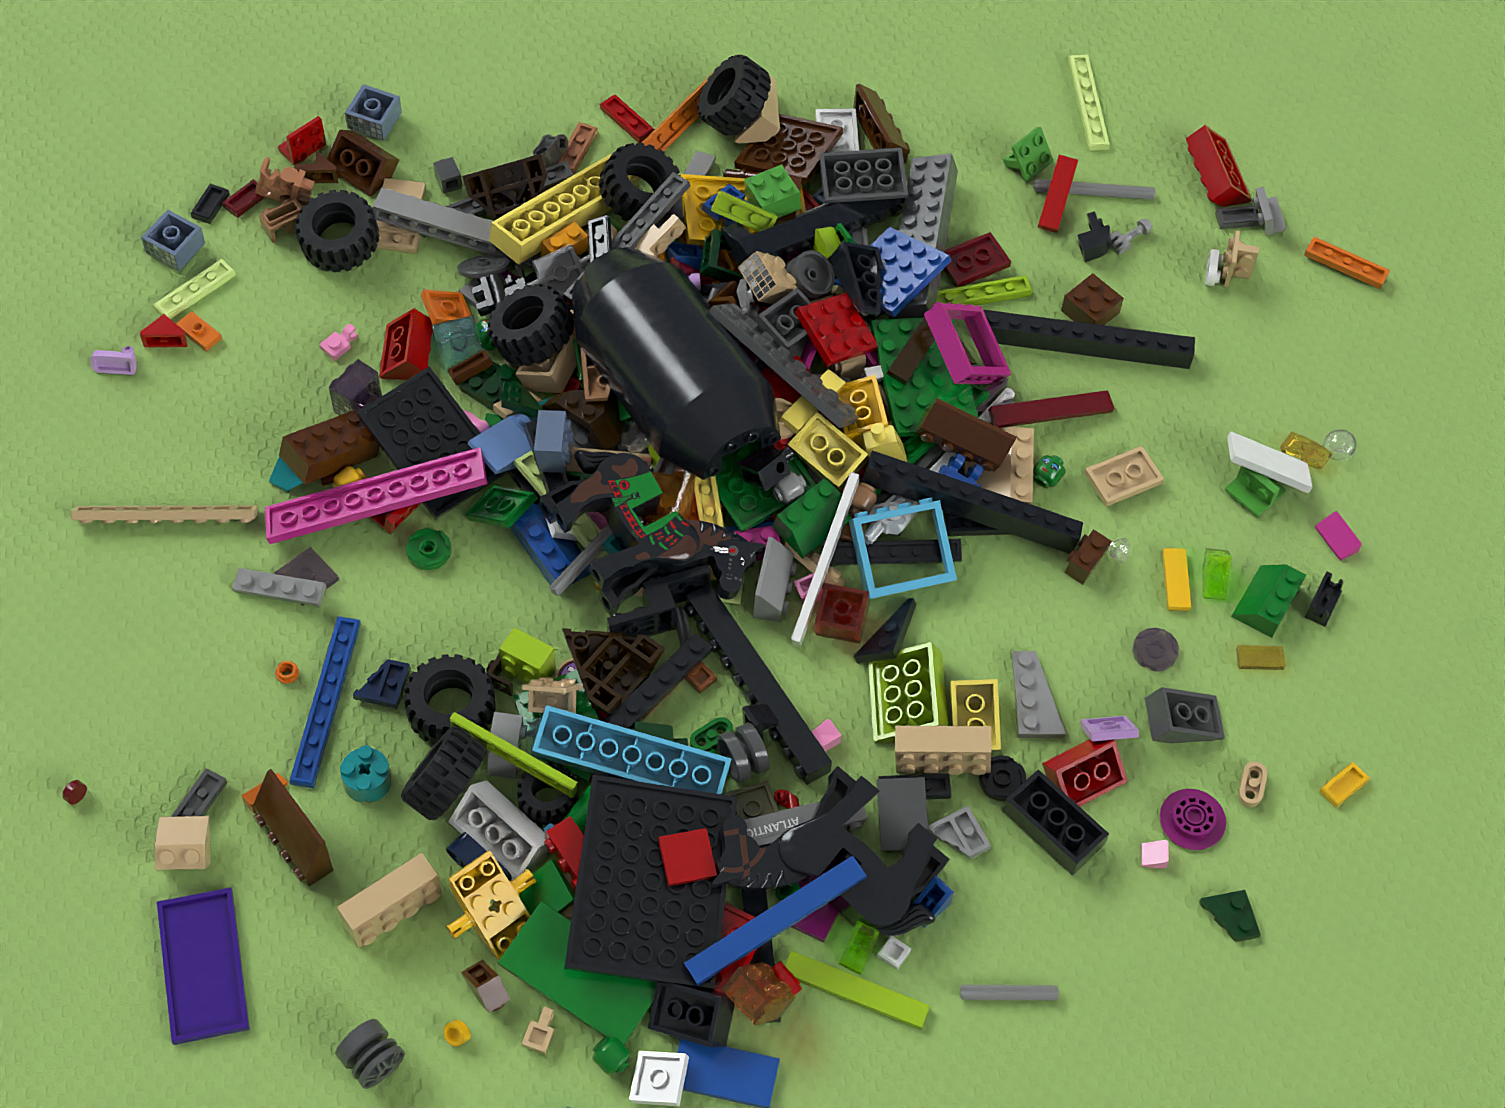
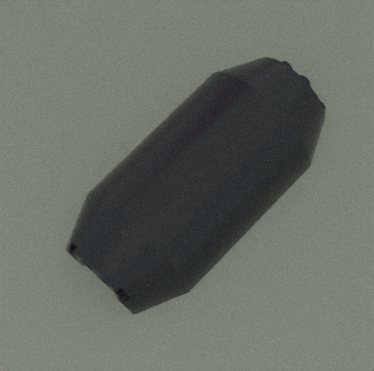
(671, 361)

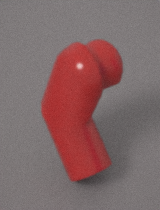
(786, 799)

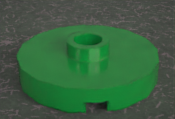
(424, 540)

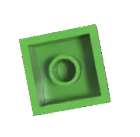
(773, 191)

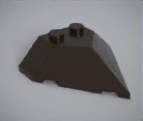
(507, 185)
(597, 416)
(611, 664)

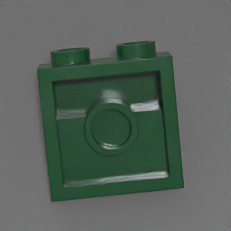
(488, 384)

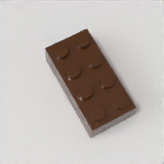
(328, 447)

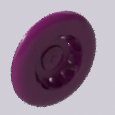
(1195, 814)

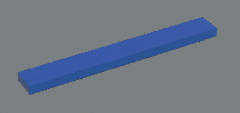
(325, 702)
(775, 920)

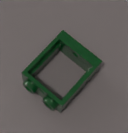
(709, 267)

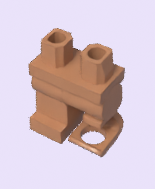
(284, 185)

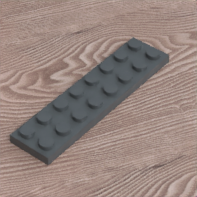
(783, 364)

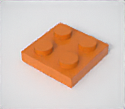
(444, 305)

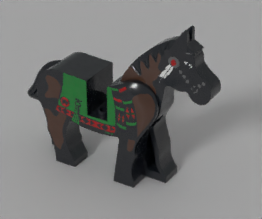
(626, 494)

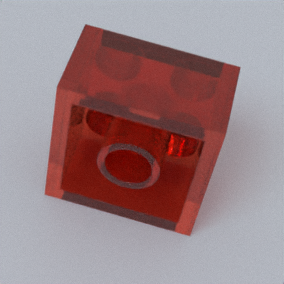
(842, 613)

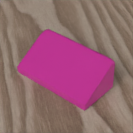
(1338, 536)

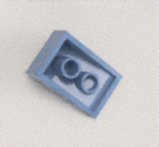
(503, 443)

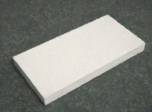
(1269, 462)

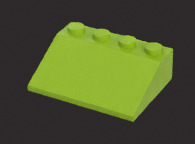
(907, 691)

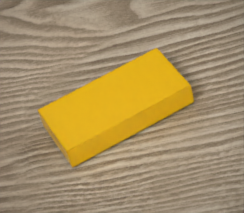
(1344, 785)

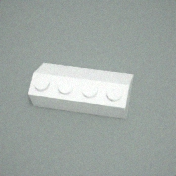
(500, 828)

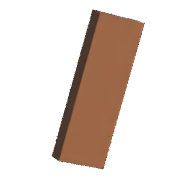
(579, 145)

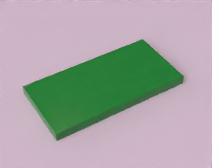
(600, 1001)

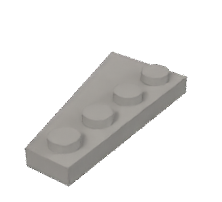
(1033, 700)

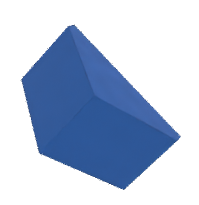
(935, 896)

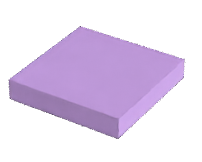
(1109, 728)

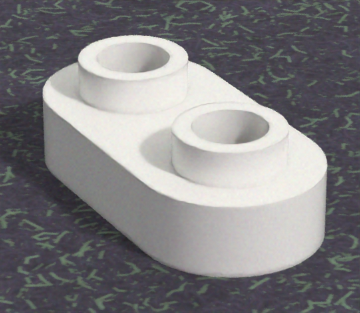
(1212, 274)

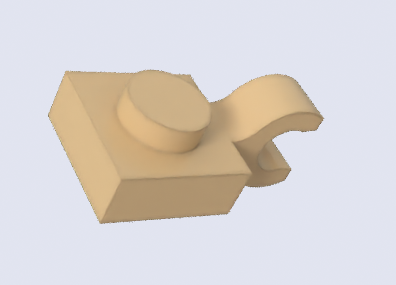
(540, 1034)

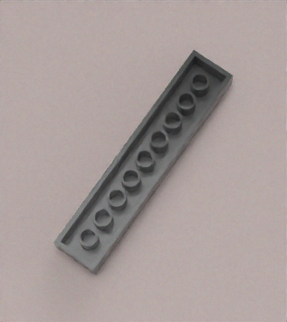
(928, 217)

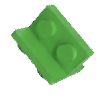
(1030, 154)
(1254, 490)

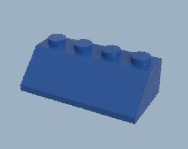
(548, 553)

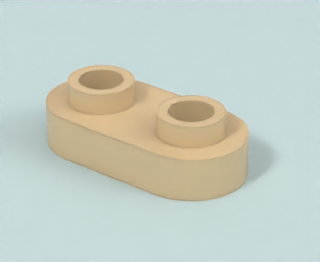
(1252, 786)

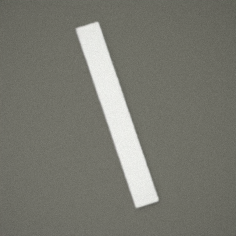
(825, 559)

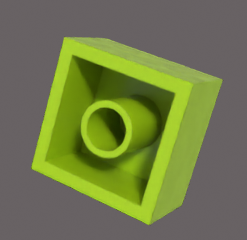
(526, 657)

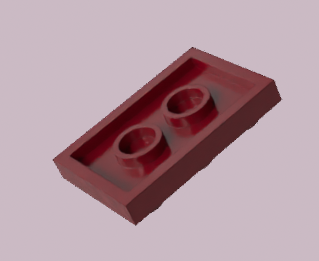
(975, 260)

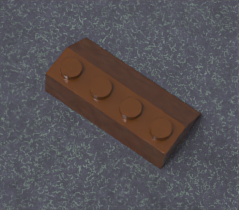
(877, 122)
(965, 434)

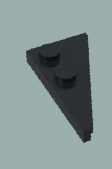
(889, 637)

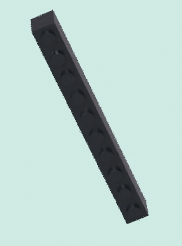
(799, 233)
(1091, 339)
(972, 502)
(757, 683)

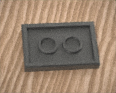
(899, 810)

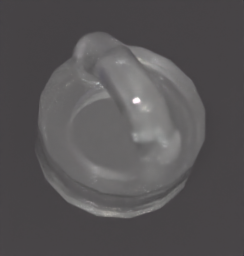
(1118, 548)

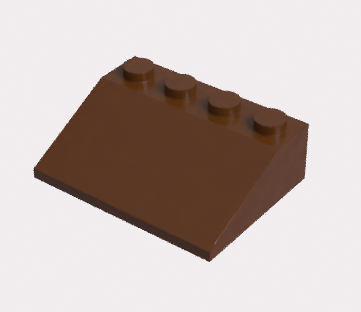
(291, 831)

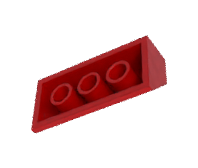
(1217, 168)

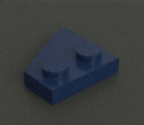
(385, 685)

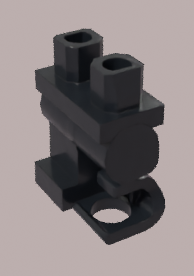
(495, 288)

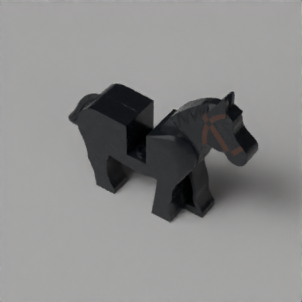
(809, 848)

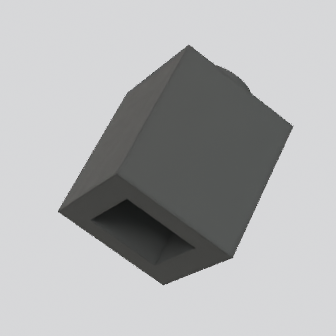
(447, 175)

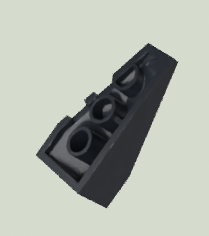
(859, 273)

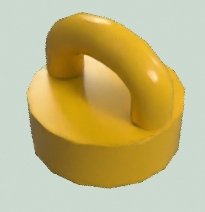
(456, 1033)

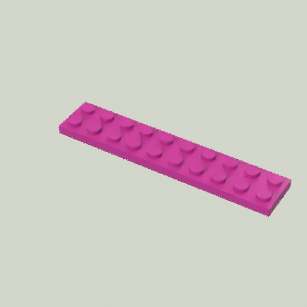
(375, 495)

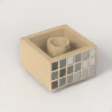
(767, 277)

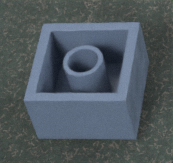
(553, 441)

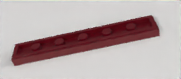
(1051, 409)

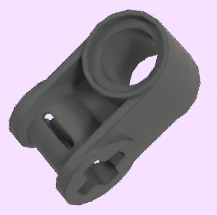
(551, 148)

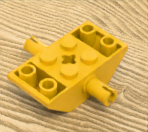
(475, 888)

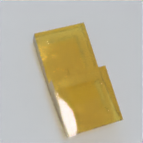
(1306, 449)

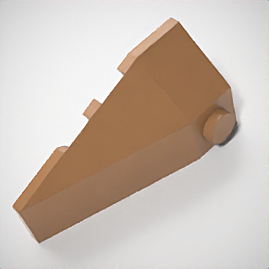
(594, 385)

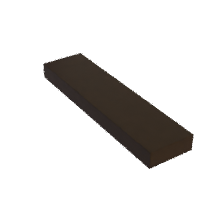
(912, 353)

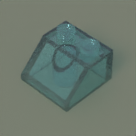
(456, 341)

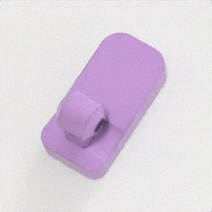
(114, 361)

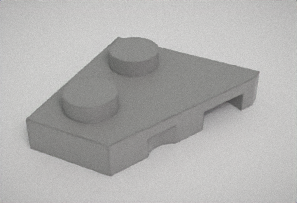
(961, 833)

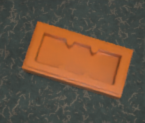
(199, 331)

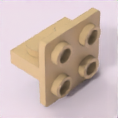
(1238, 260)
(552, 693)

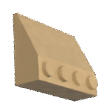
(1015, 474)

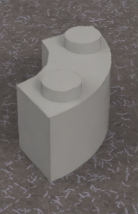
(512, 730)

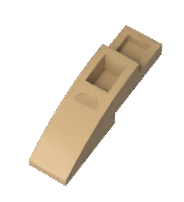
(657, 240)

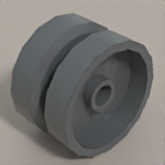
(812, 274)
(745, 751)

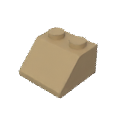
(182, 843)

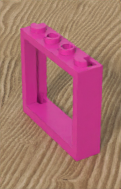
(952, 350)

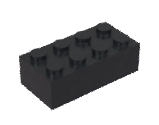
(1055, 822)

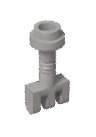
(1143, 226)

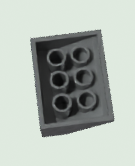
(863, 175)

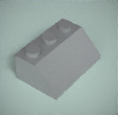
(774, 582)

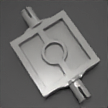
(559, 269)
(747, 301)

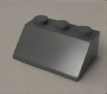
(782, 321)

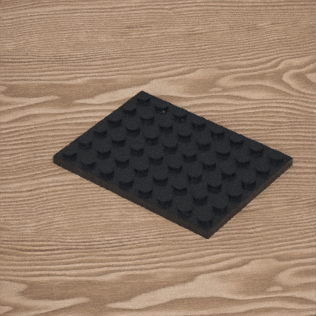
(622, 907)

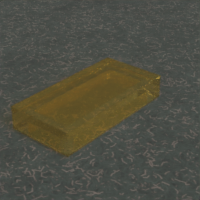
(1260, 657)

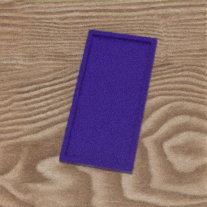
(202, 966)

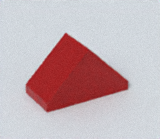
(163, 333)

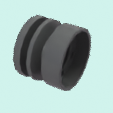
(370, 1053)

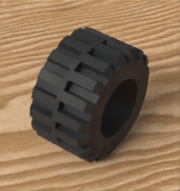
(540, 811)

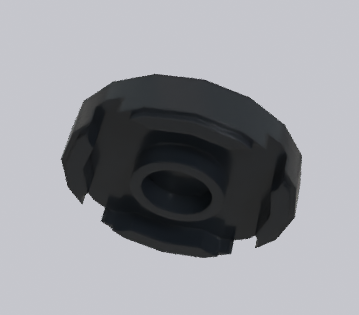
(1004, 778)

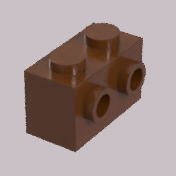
(1088, 556)

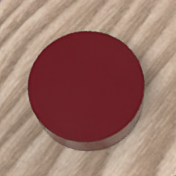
(74, 792)

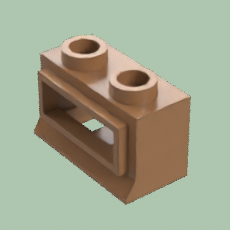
(280, 217)

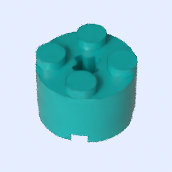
(365, 774)

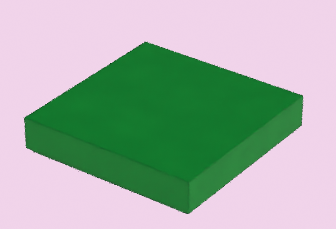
(549, 888)

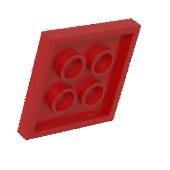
(836, 329)

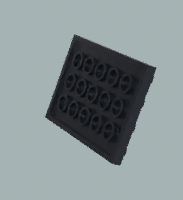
(422, 424)

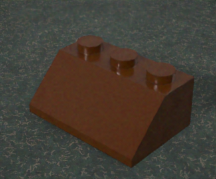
(361, 161)

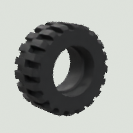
(734, 95)
(636, 161)
(333, 209)
(530, 325)
(444, 674)
(443, 773)

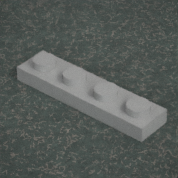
(279, 587)

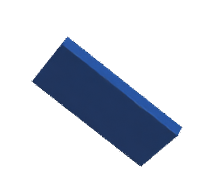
(729, 1074)

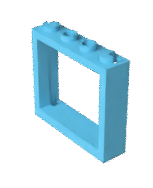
(885, 513)

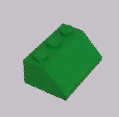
(809, 518)
(1269, 597)

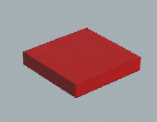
(687, 857)

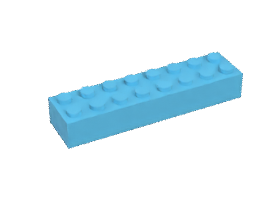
(626, 753)

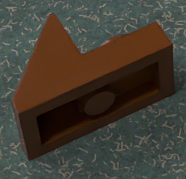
(320, 172)

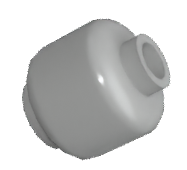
(789, 488)

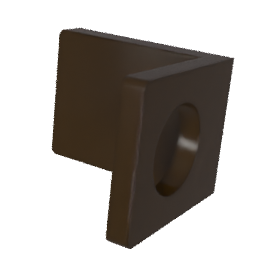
(494, 669)

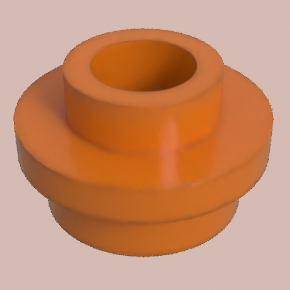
(287, 666)

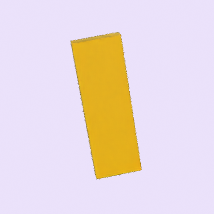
(1176, 579)

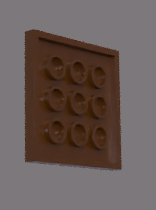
(794, 146)

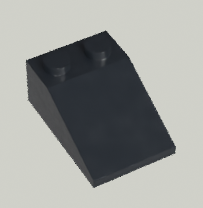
(692, 1014)

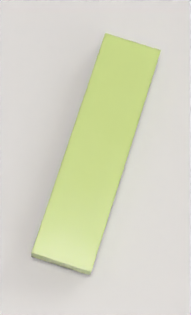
(195, 289)

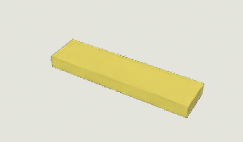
(803, 410)

